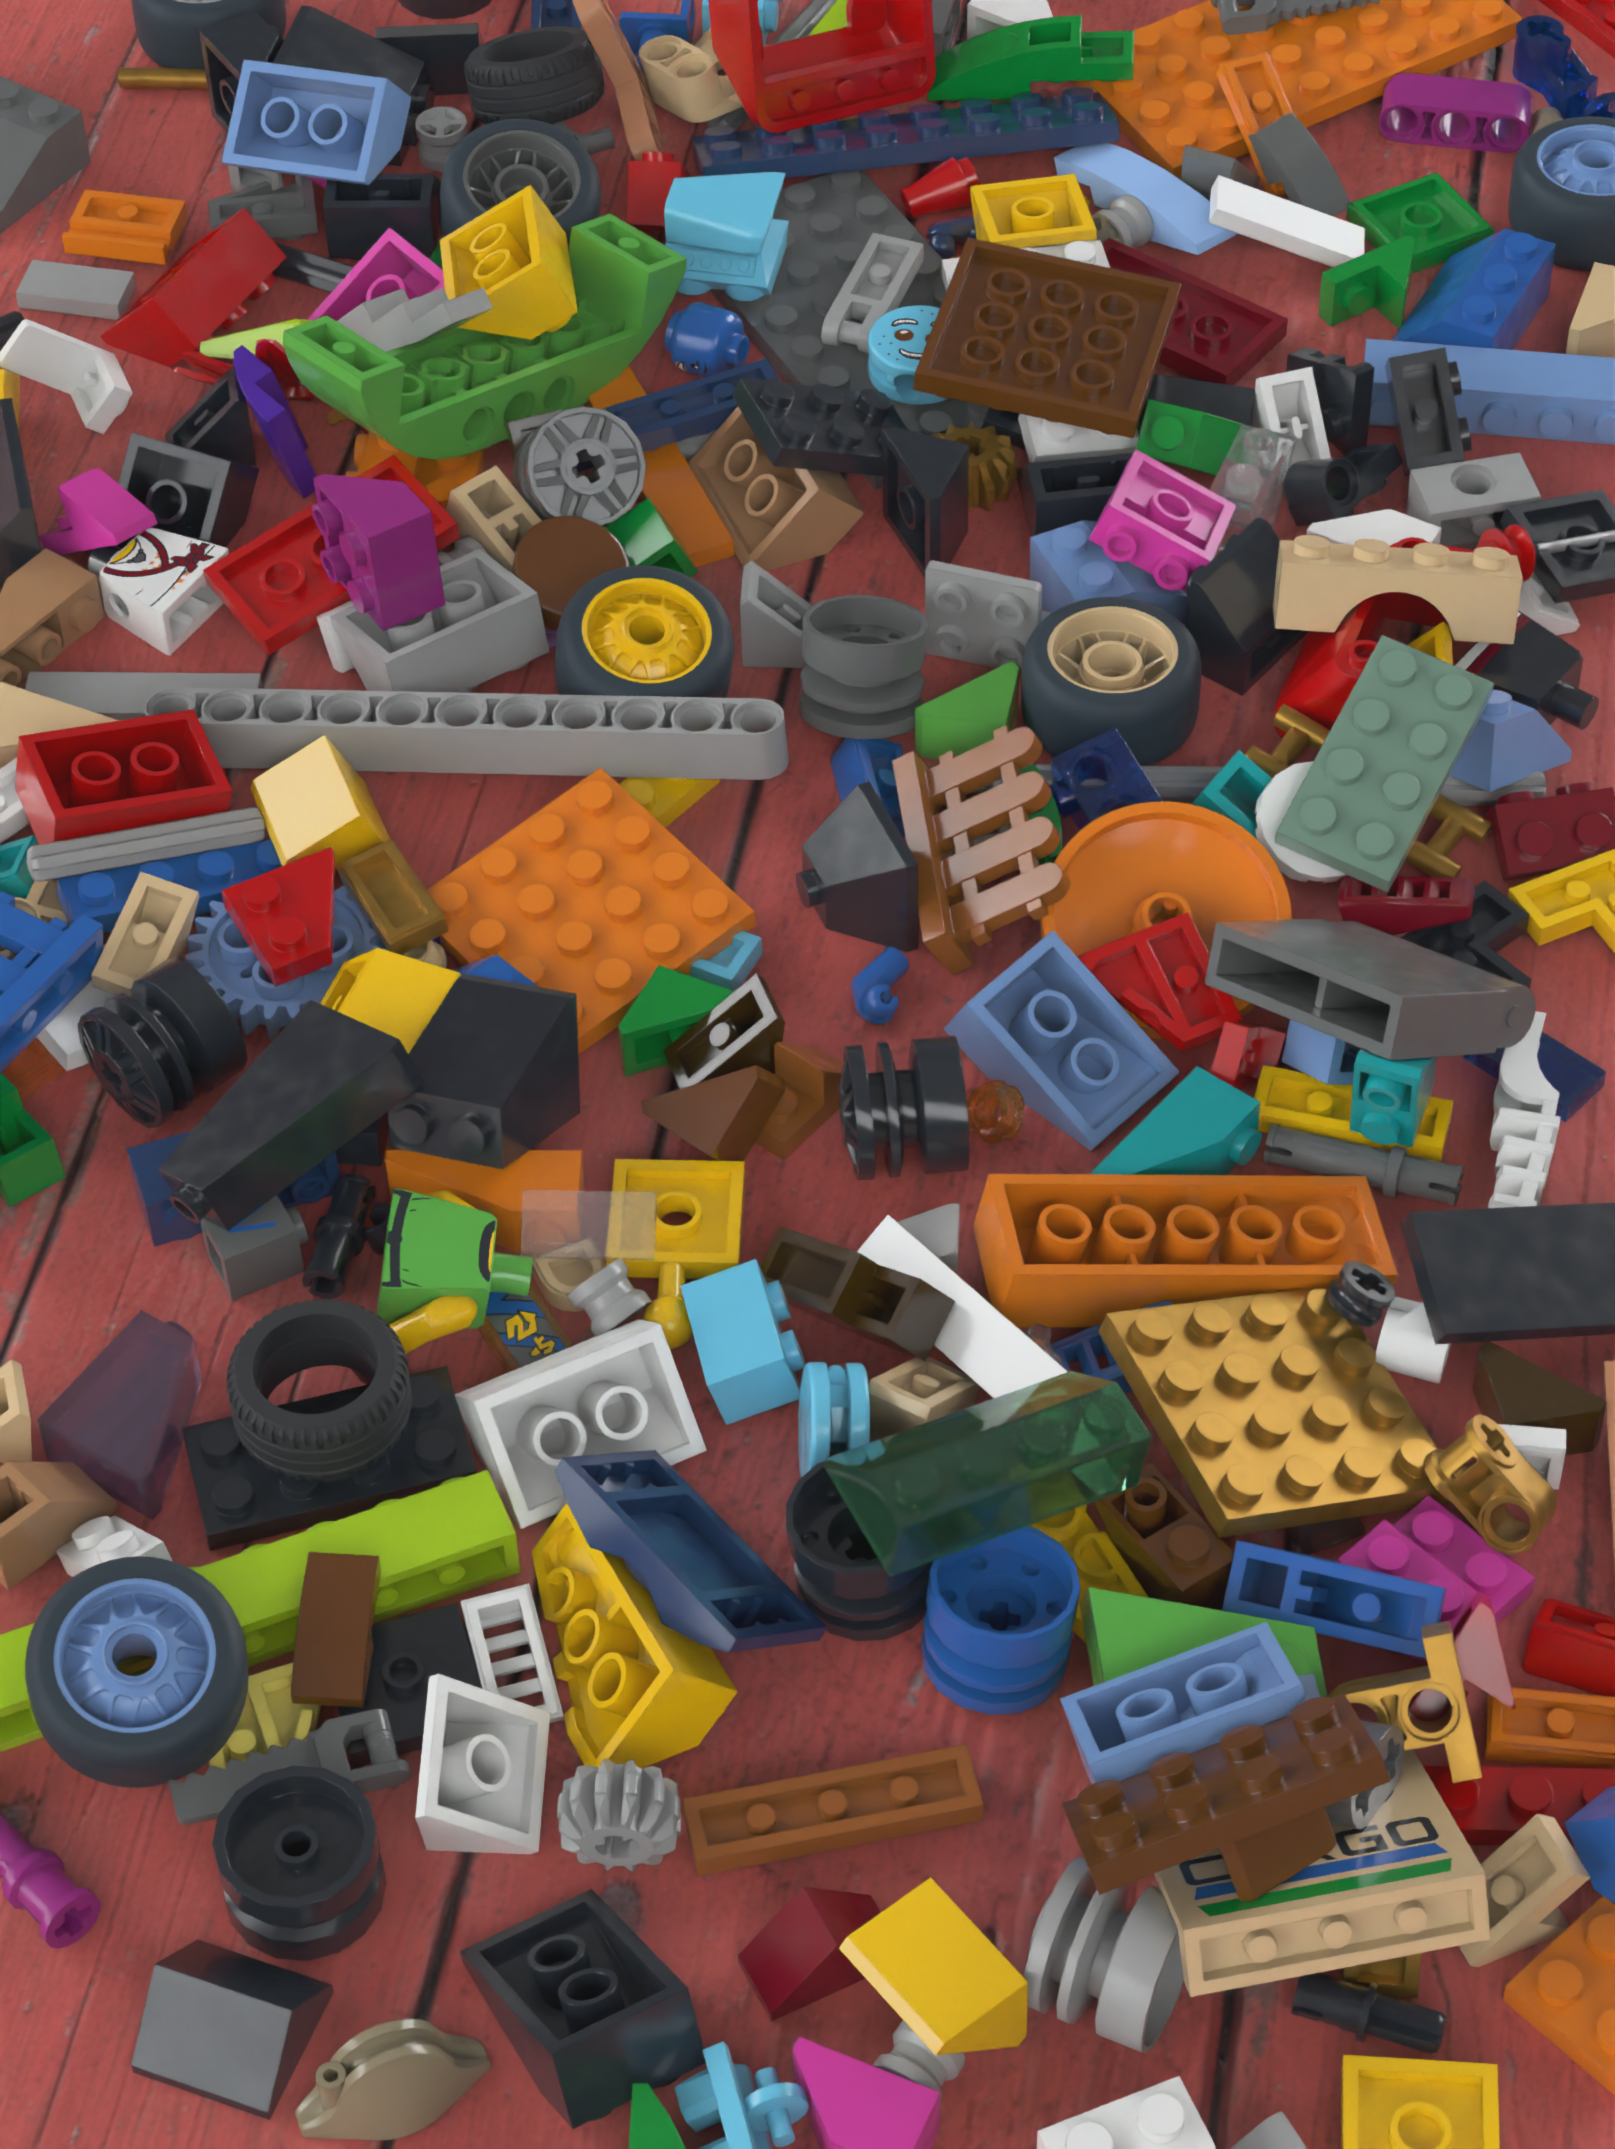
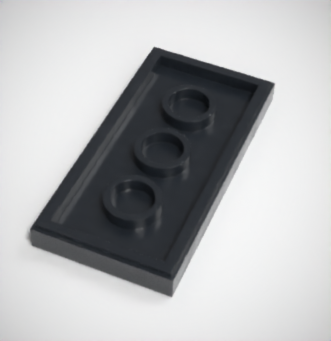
(1515, 1271)

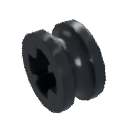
(1360, 1293)

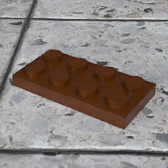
(1224, 1791)

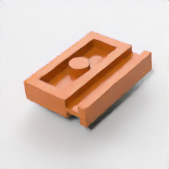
(125, 226)

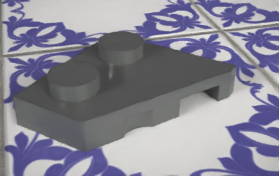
(280, 213)

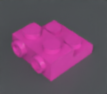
(1162, 522)
(1446, 1553)

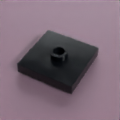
(402, 1661)

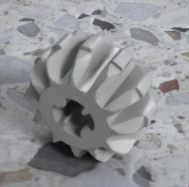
(619, 1815)

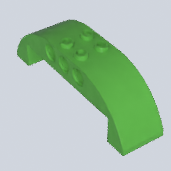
(465, 384)

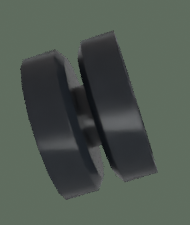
(300, 1862)

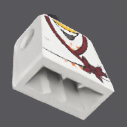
(158, 586)

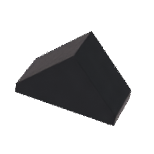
(218, 423)

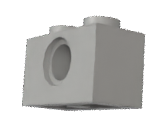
(1469, 496)

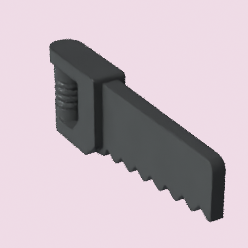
(1269, 12)
(205, 1796)

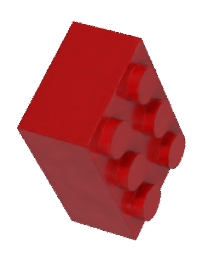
(118, 776)

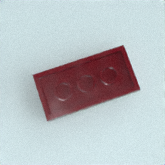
(1213, 330)

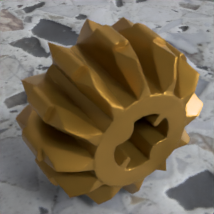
(990, 464)

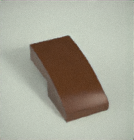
(335, 1629)

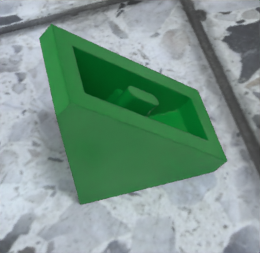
(661, 1014)

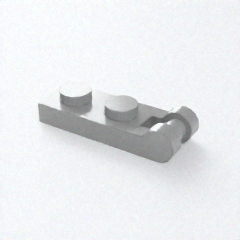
(872, 289)

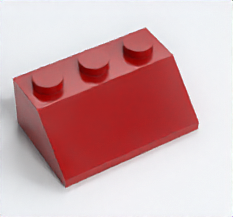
(199, 292)

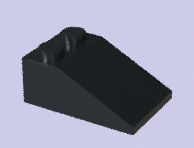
(586, 2007)

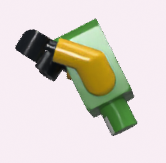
(438, 1266)

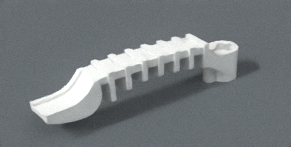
(1525, 1139)

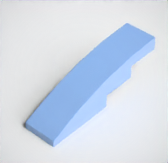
(1176, 209)

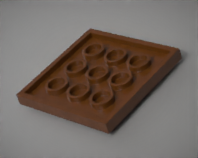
(1048, 337)

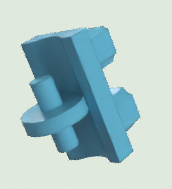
(729, 2096)

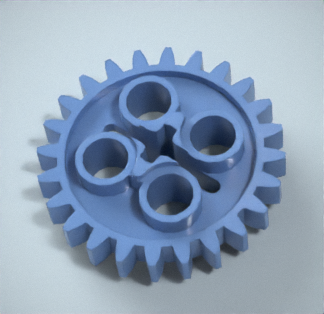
(241, 981)

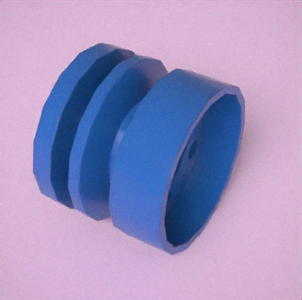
(1001, 1622)

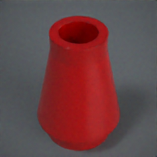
(941, 189)

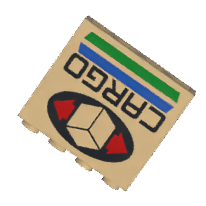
(1375, 1897)

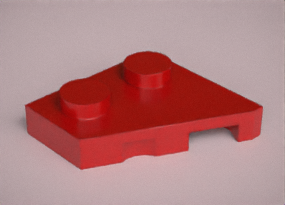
(288, 916)
(1162, 981)

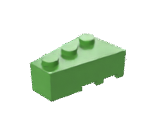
(1137, 1631)

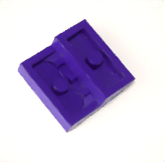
(275, 420)

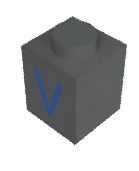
(258, 1249)

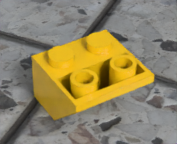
(390, 993)

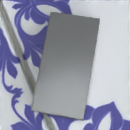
(75, 289)

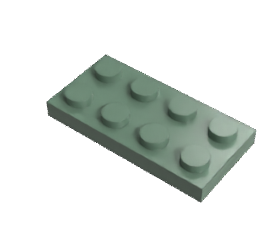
(1384, 763)

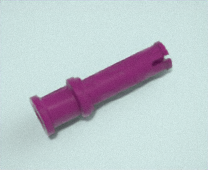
(37, 1883)

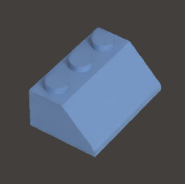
(315, 122)

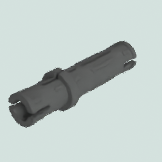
(1385, 1169)

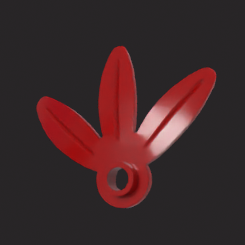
(268, 351)

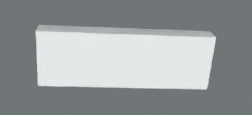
(1284, 223)

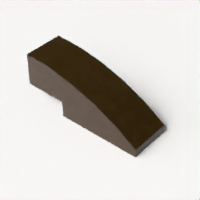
(857, 1293)

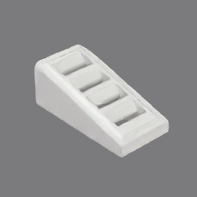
(500, 1609)

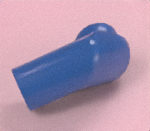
(872, 986)

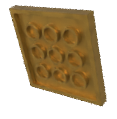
(1273, 1409)

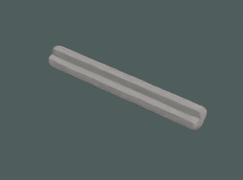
(144, 844)

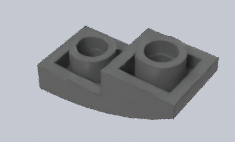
(1295, 159)

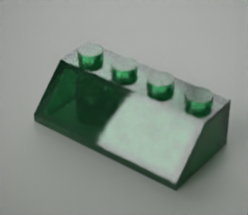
(991, 1468)

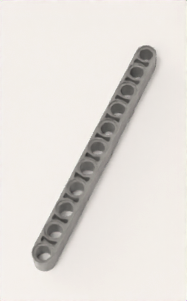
(492, 731)

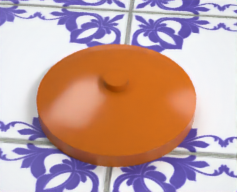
(1159, 864)

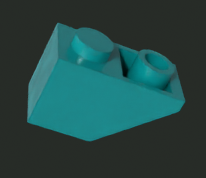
(1390, 1097)

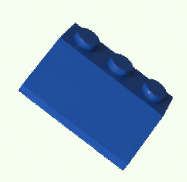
(1484, 294)

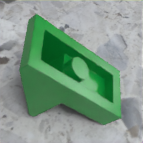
(1369, 281)

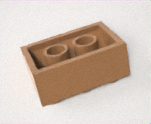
(769, 509)

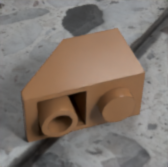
(41, 1511)

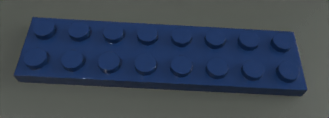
(912, 137)

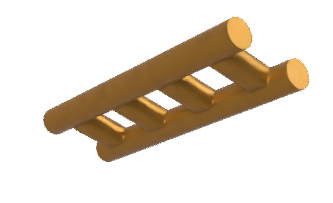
(1429, 858)

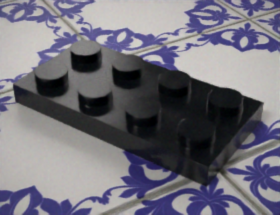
(249, 1502)

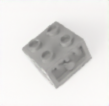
(980, 614)

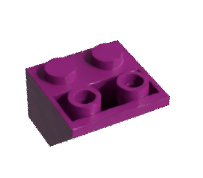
(379, 547)

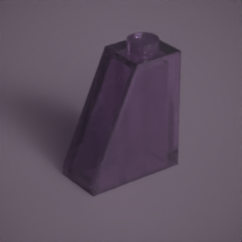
(129, 1412)

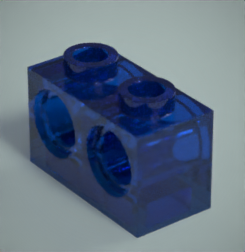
(1105, 759)

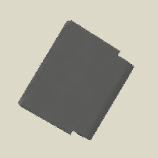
(1369, 988)

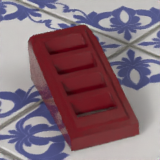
(1409, 904)

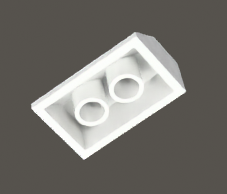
(582, 1401)

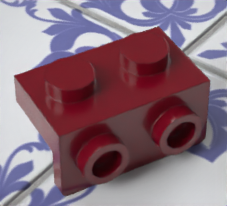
(1552, 831)

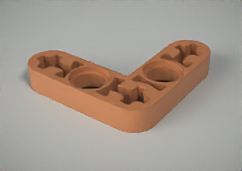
(625, 74)

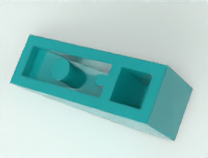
(1193, 1131)

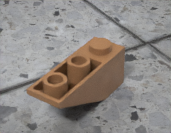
(44, 612)

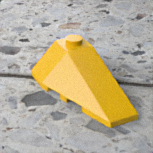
(628, 1676)

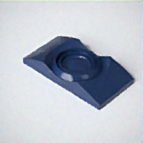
(683, 1553)

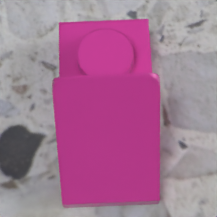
(96, 515)

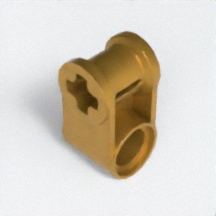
(1488, 1482)

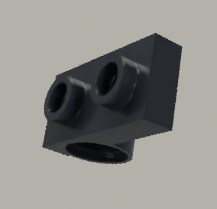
(1334, 486)

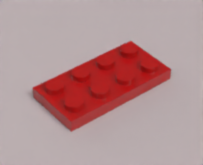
(279, 579)

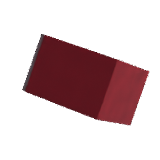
(799, 1953)

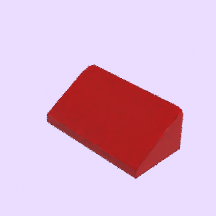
(1573, 1647)

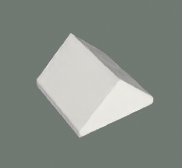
(480, 1770)

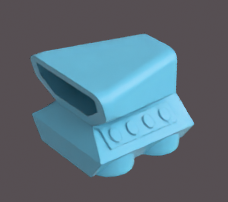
(727, 232)

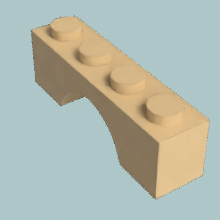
(1325, 580)

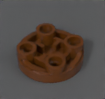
(561, 558)

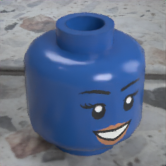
(706, 340)

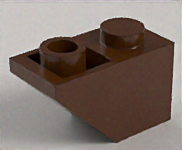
(1167, 1542)

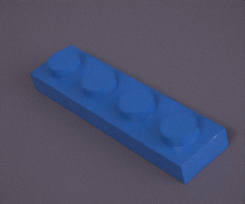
(105, 892)

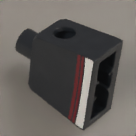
(1536, 672)

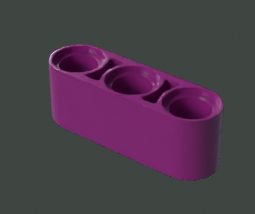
(1456, 112)

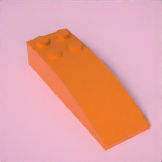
(1108, 1243)

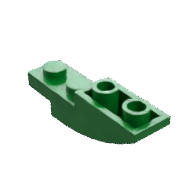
(1027, 52)

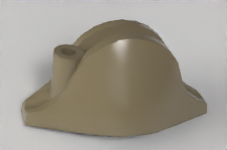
(390, 2082)

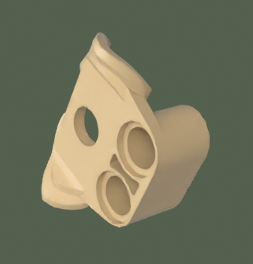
(686, 78)

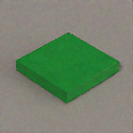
(1427, 212)

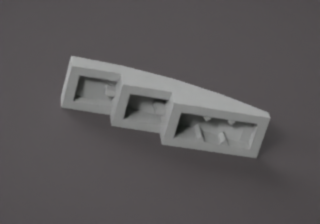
(397, 321)

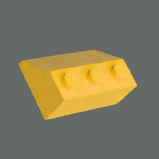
(519, 261)

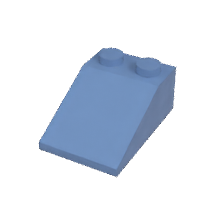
(1078, 569)
(1062, 1043)
(1182, 1703)

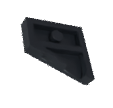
(1342, 395)

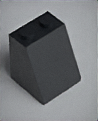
(332, 45)
(494, 1073)

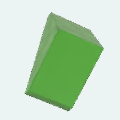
(968, 713)

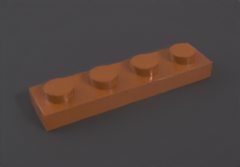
(832, 1809)

